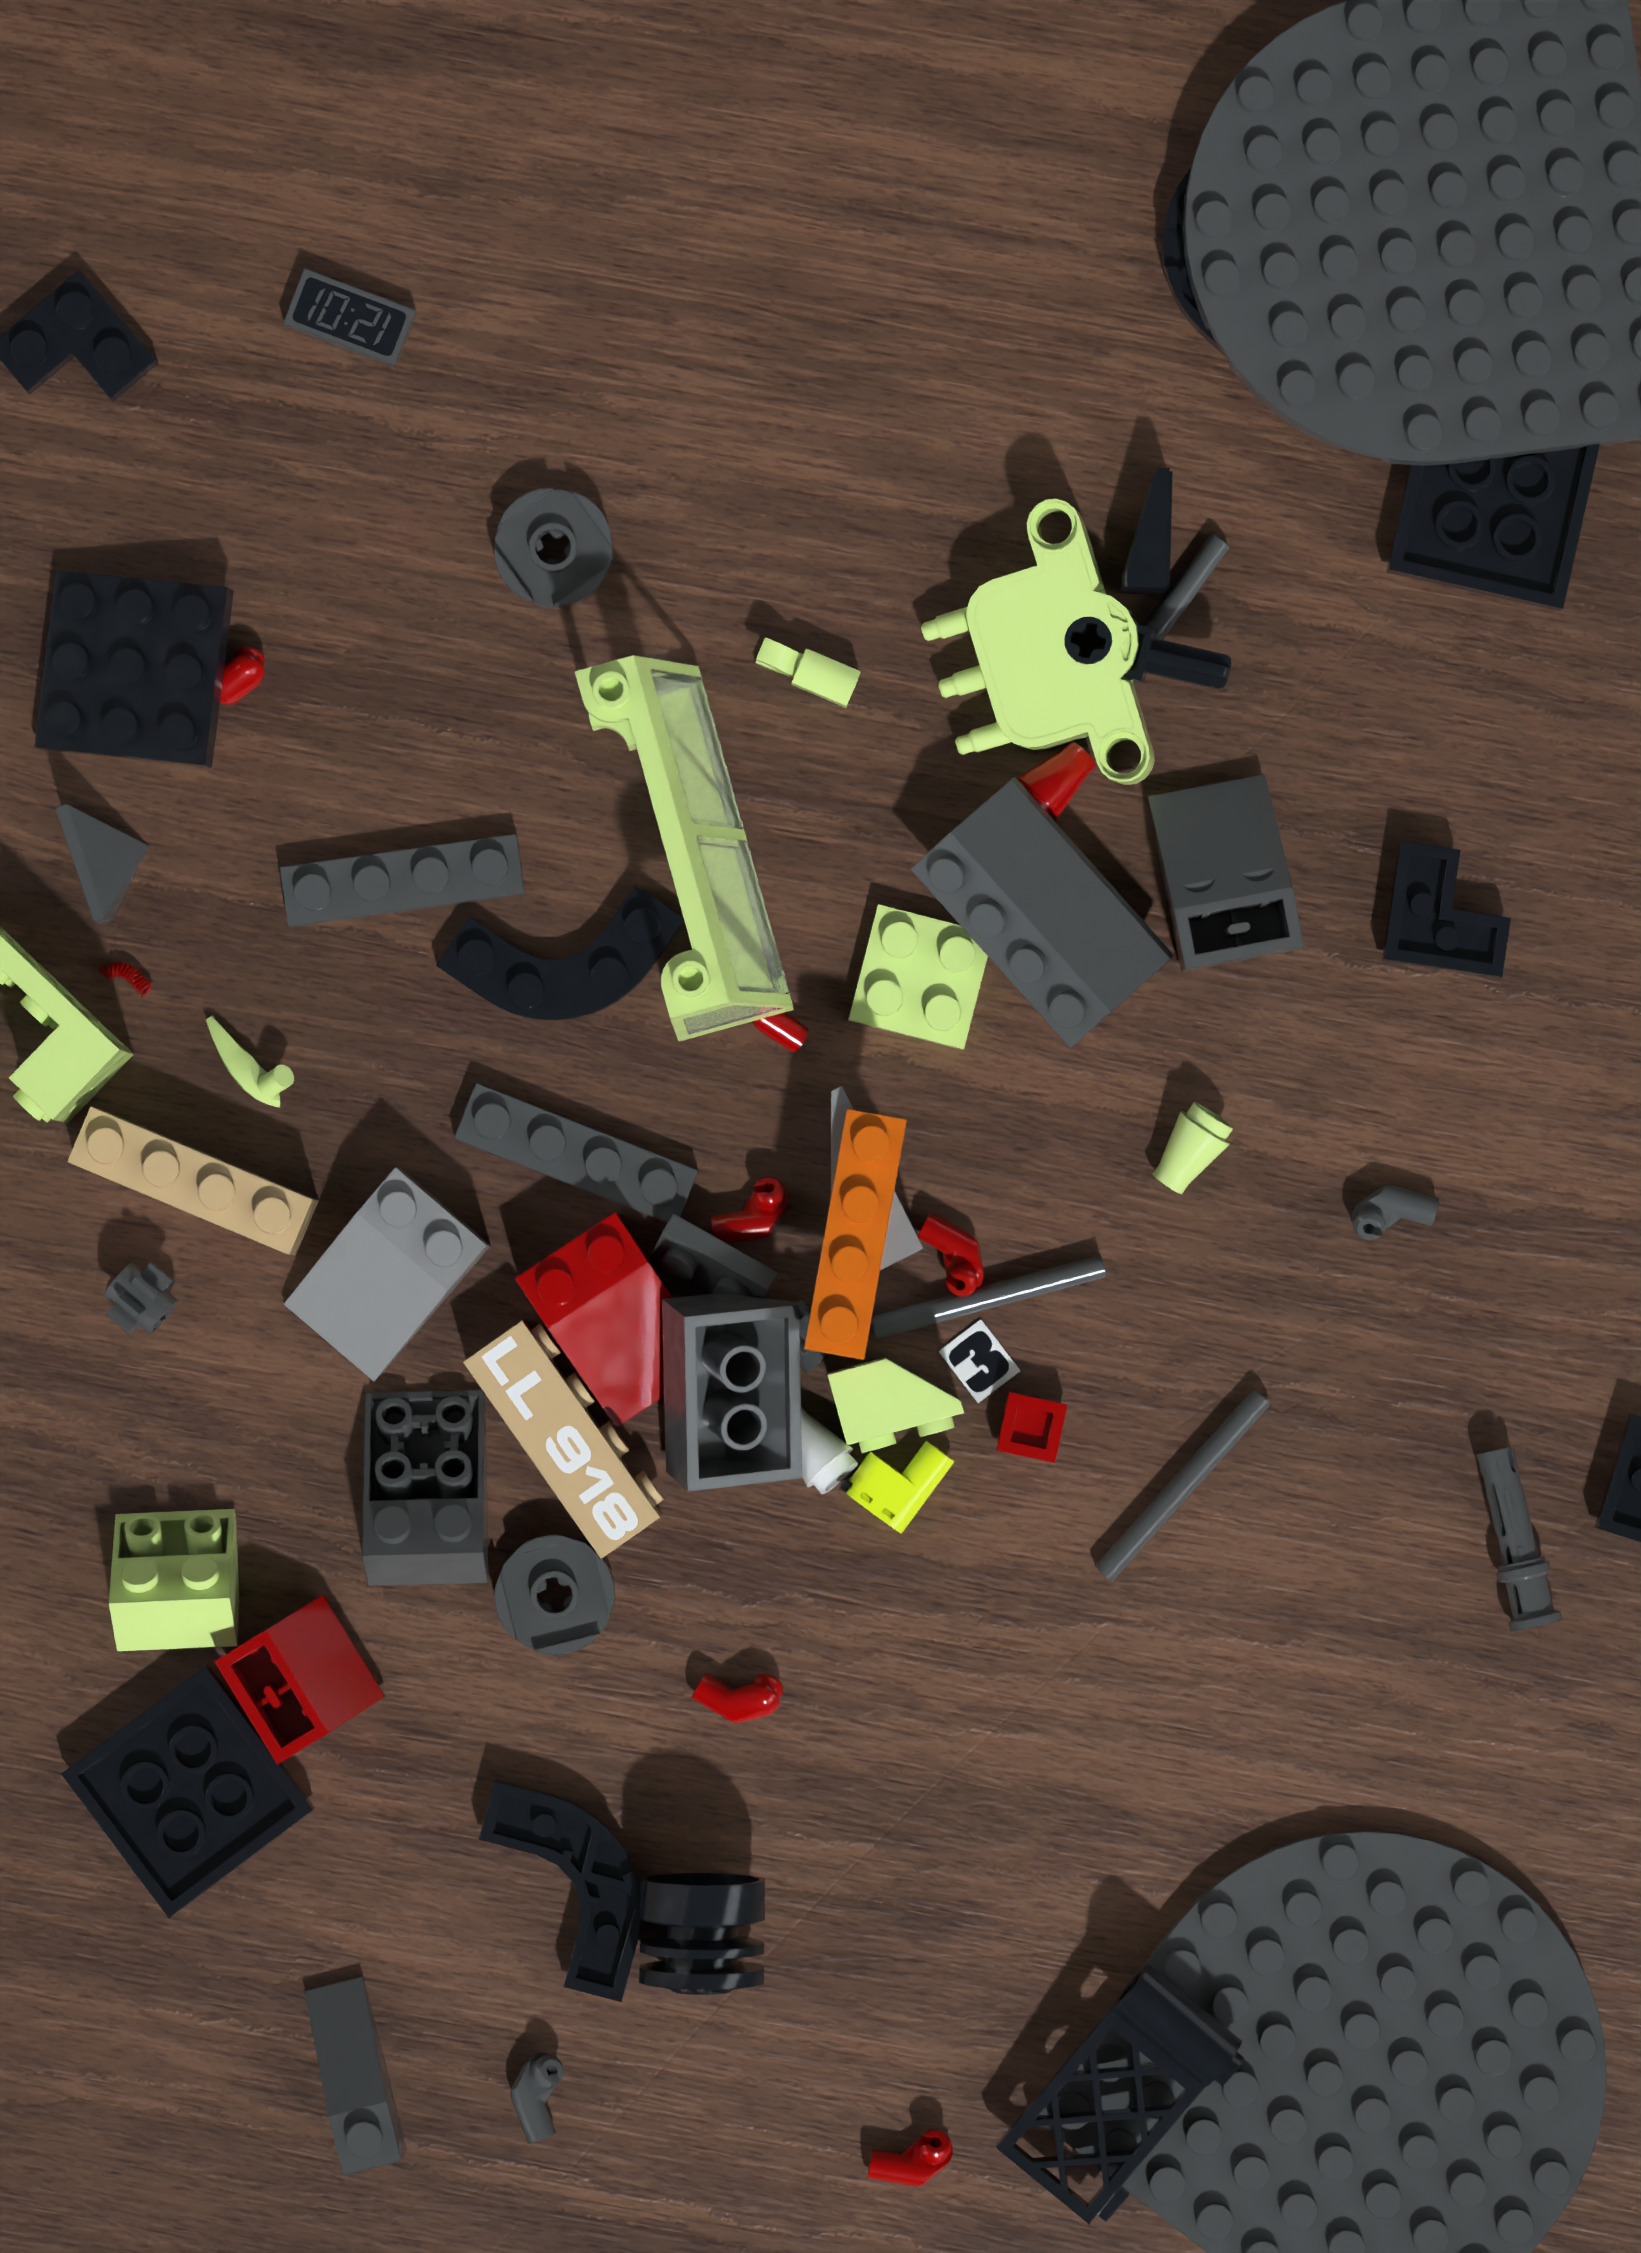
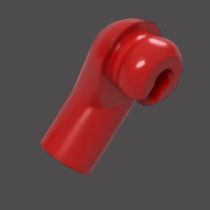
(757, 1217)
(916, 2164)

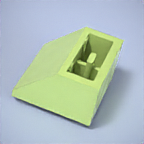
(886, 1398)
(175, 1580)

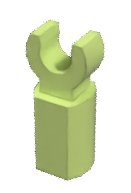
(810, 671)

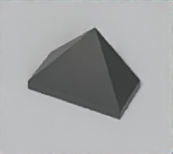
(103, 860)

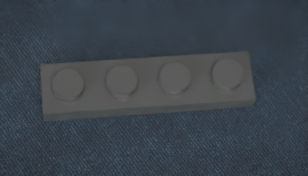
(402, 880)
(575, 1154)

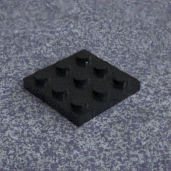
(1496, 524)
(134, 668)
(187, 1791)

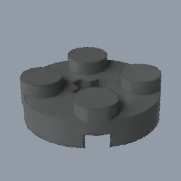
(560, 514)
(537, 1624)

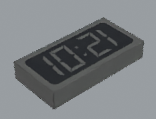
(350, 318)

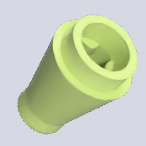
(1192, 1146)

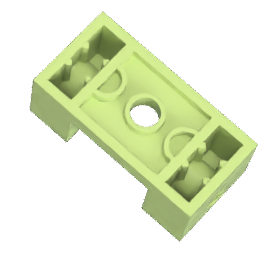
(74, 1057)

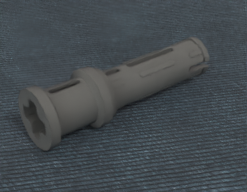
(1522, 1567)

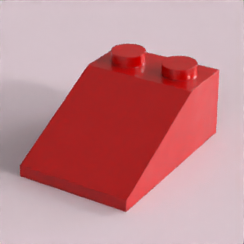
(605, 1315)

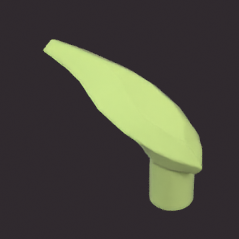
(246, 1070)

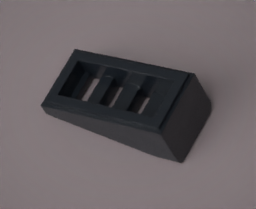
(1149, 557)

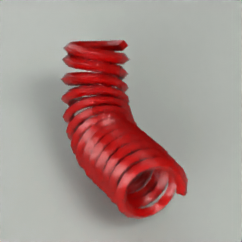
(109, 973)

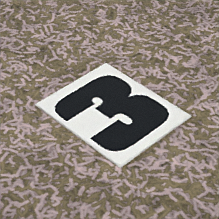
(979, 1361)

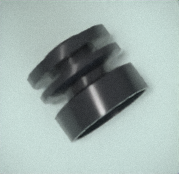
(702, 1931)

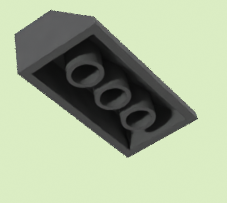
(1042, 912)

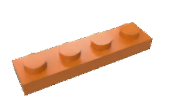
(855, 1234)

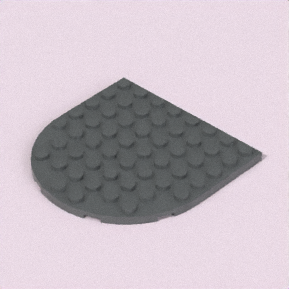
(1430, 227)
(1406, 2064)

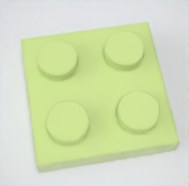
(919, 978)

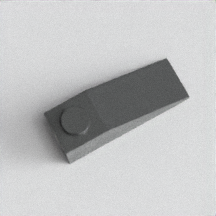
(354, 2076)

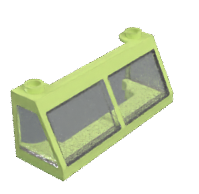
(734, 959)

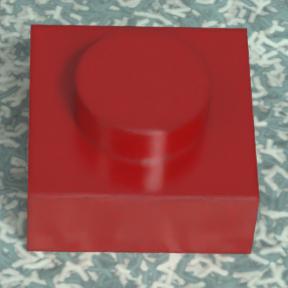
(1031, 1427)

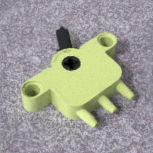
(1039, 676)

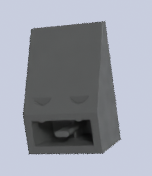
(1225, 873)
(425, 1488)

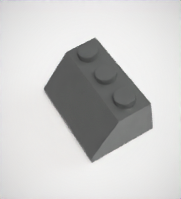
(731, 1390)

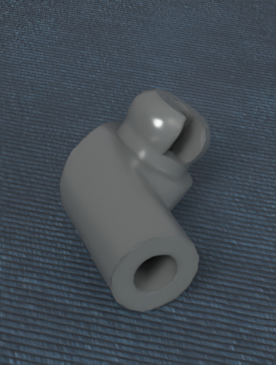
(531, 2092)

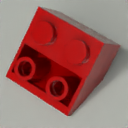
(300, 1679)

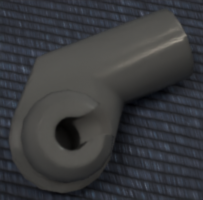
(1388, 1206)

